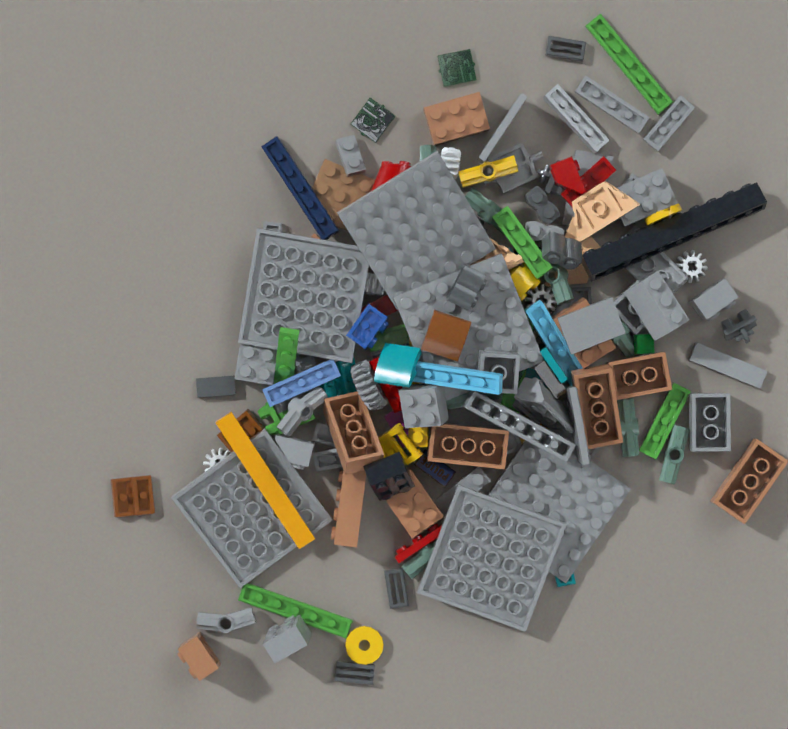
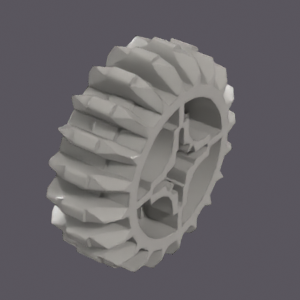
(367, 388)

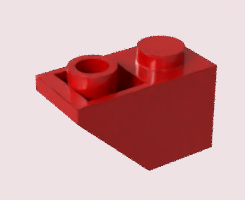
(567, 176)

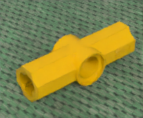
(475, 174)

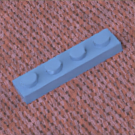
(301, 382)

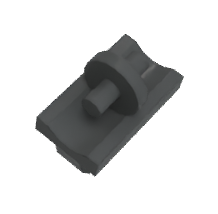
(551, 187)
(740, 330)

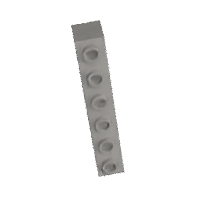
(519, 425)

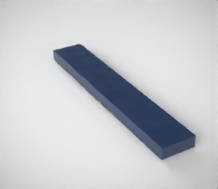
(300, 188)

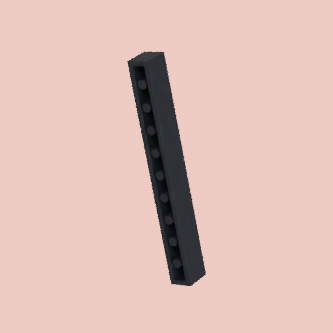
(674, 231)

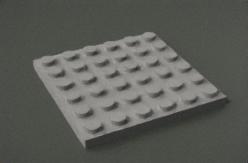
(416, 227)
(305, 288)
(496, 319)
(566, 492)
(237, 518)
(491, 558)

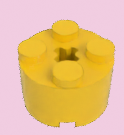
(523, 279)

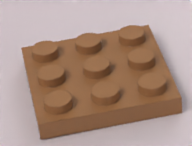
(338, 190)

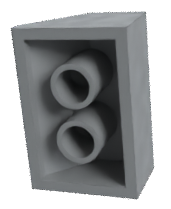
(656, 305)
(544, 405)
(296, 450)

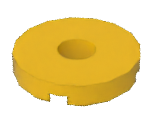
(663, 214)
(364, 656)

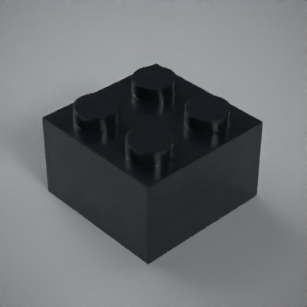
(389, 476)

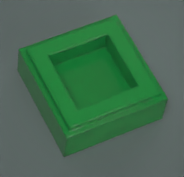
(643, 344)

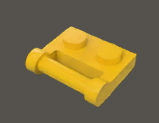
(391, 446)

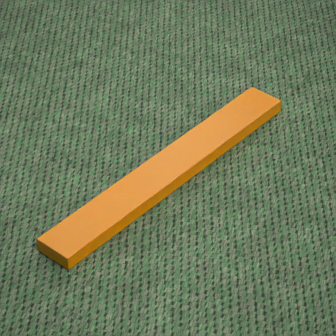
(265, 480)

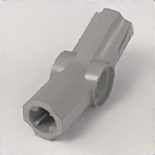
(301, 410)
(238, 619)

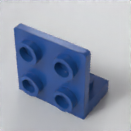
(367, 327)

